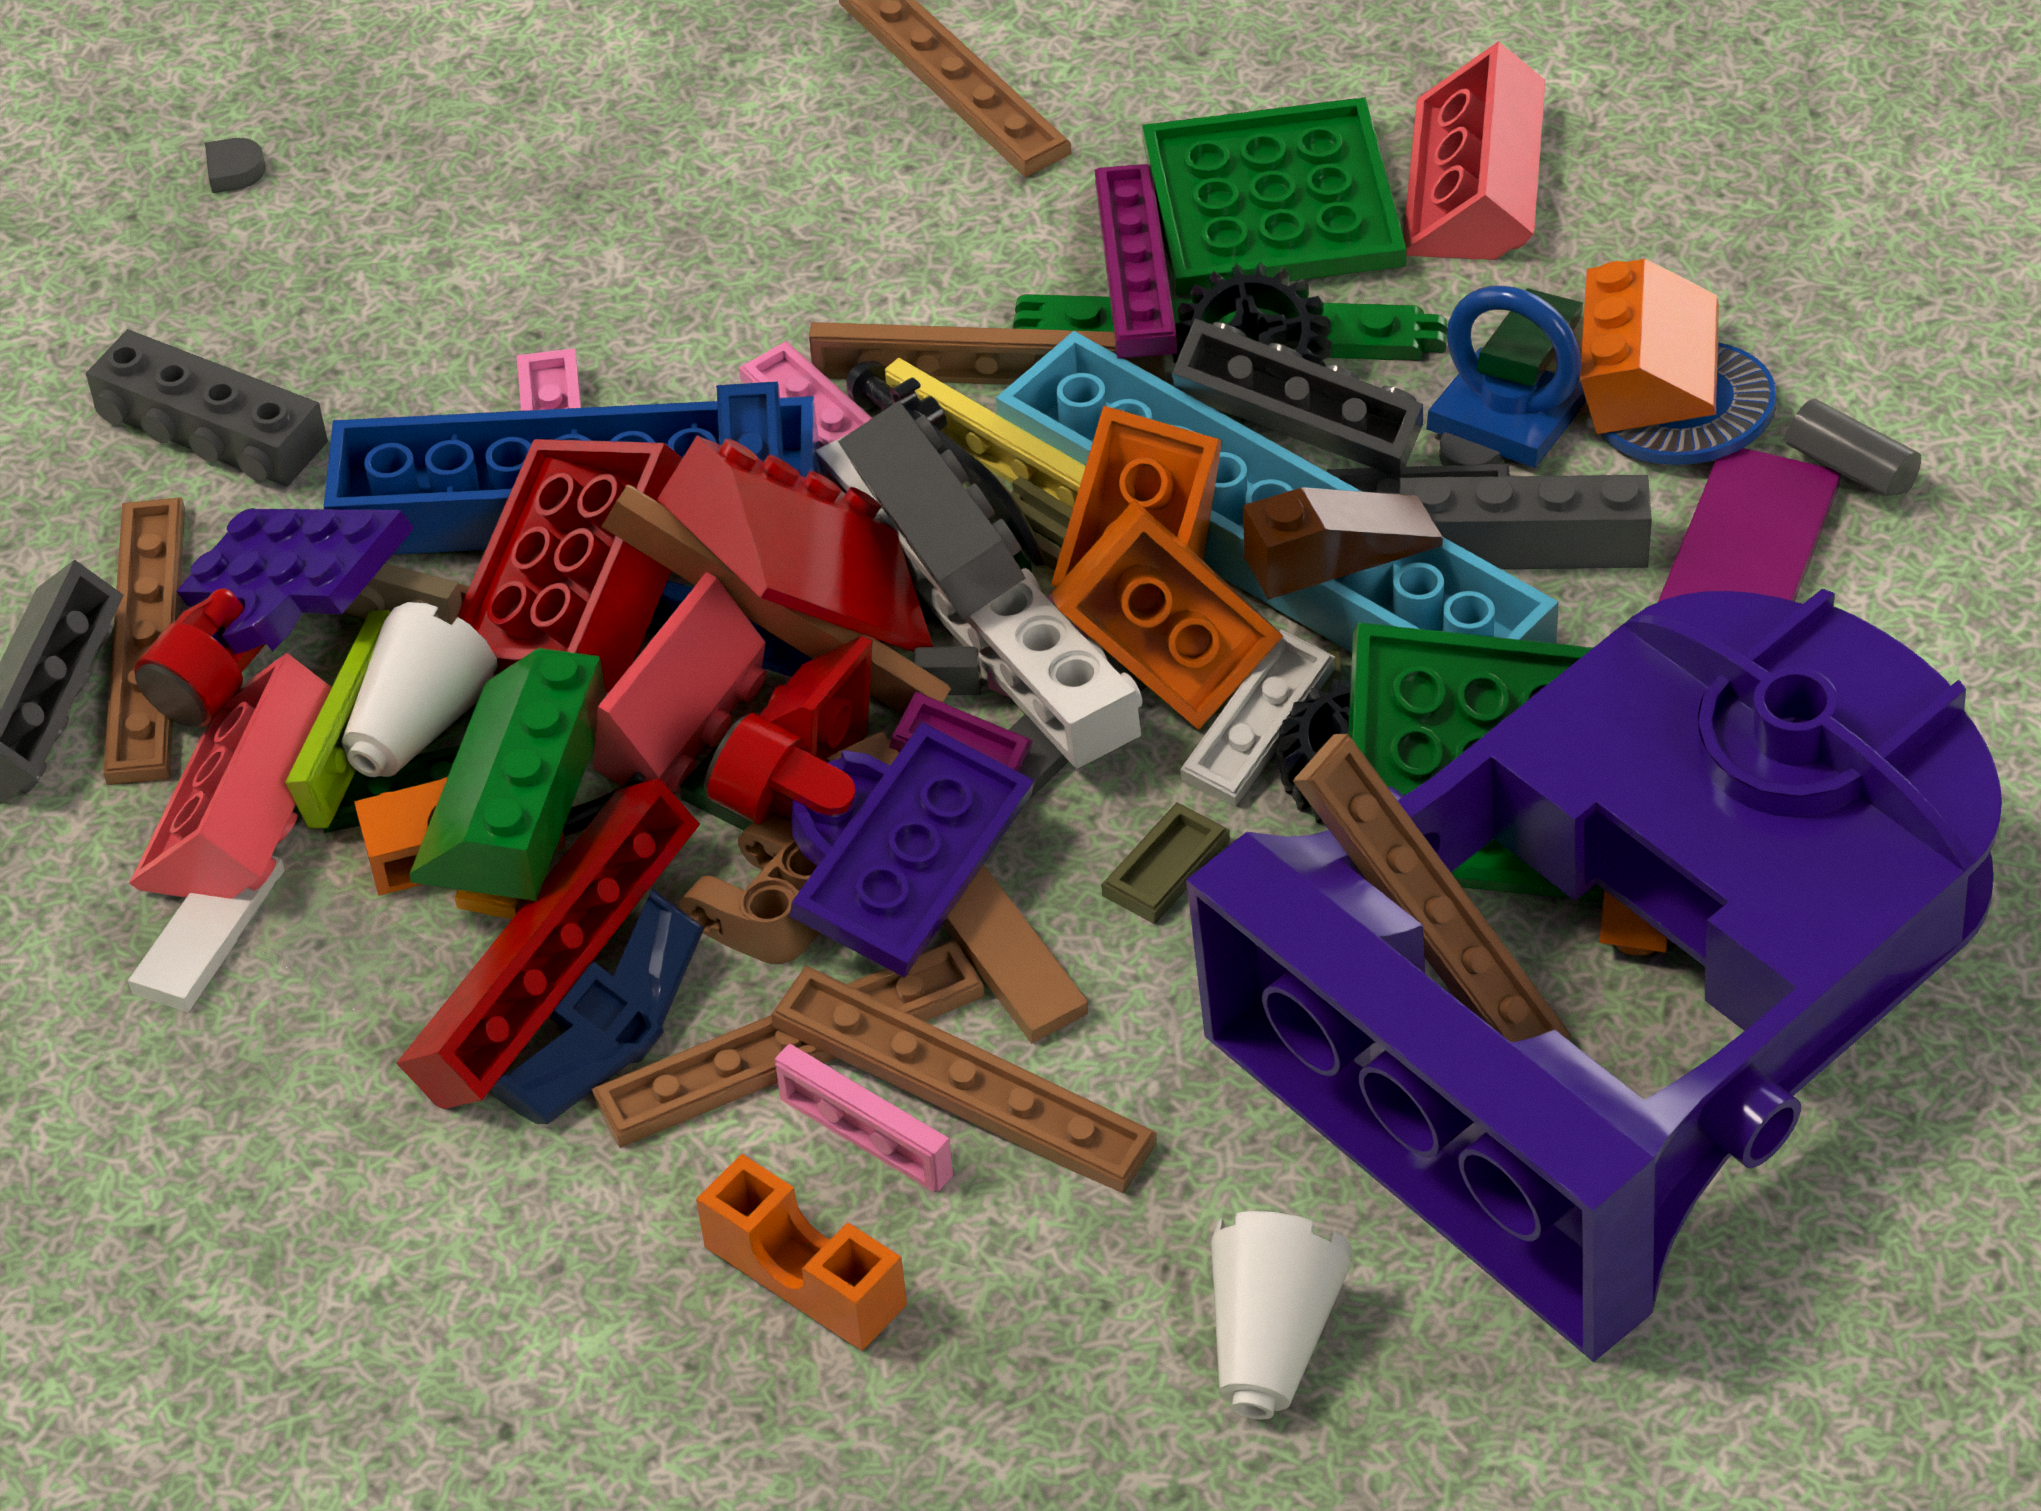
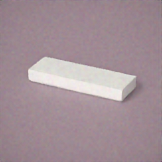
(1249, 725)
(196, 945)

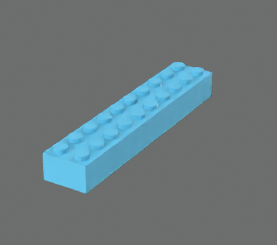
(1429, 591)

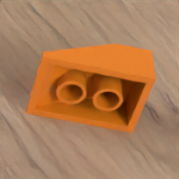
(1147, 462)
(1165, 615)

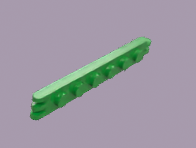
(1356, 329)

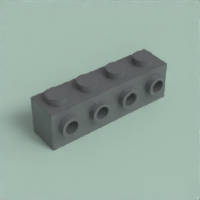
(1299, 397)
(207, 408)
(933, 509)
(1542, 518)
(48, 669)

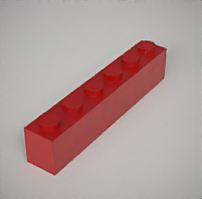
(548, 945)

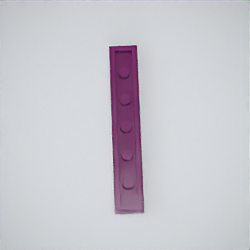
(1135, 262)

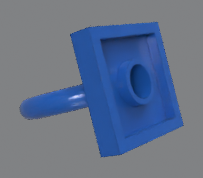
(1503, 414)

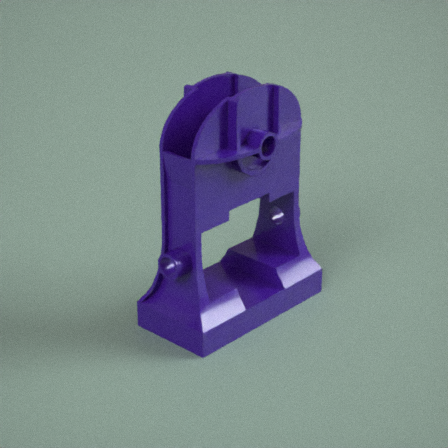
(1739, 780)

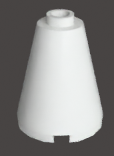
(414, 687)
(1271, 1305)

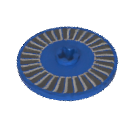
(1743, 412)

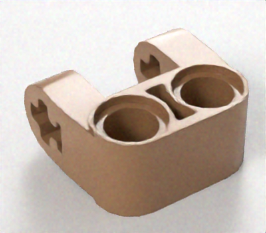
(759, 917)

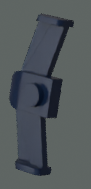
(607, 1016)

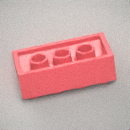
(1476, 160)
(234, 789)

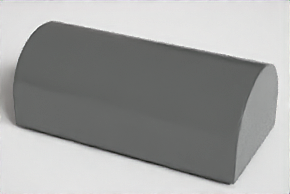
(1853, 449)

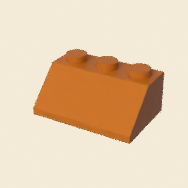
(1647, 346)

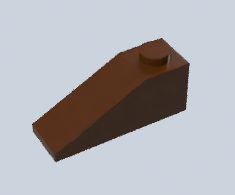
(1329, 534)

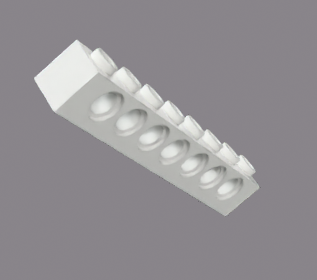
(1029, 650)

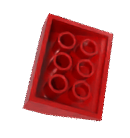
(798, 540)
(558, 574)

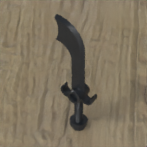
(869, 390)

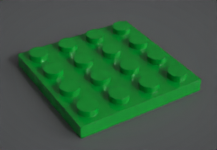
(1275, 189)
(1431, 697)

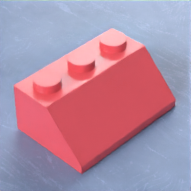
(680, 690)

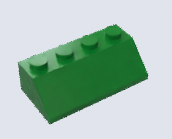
(514, 777)

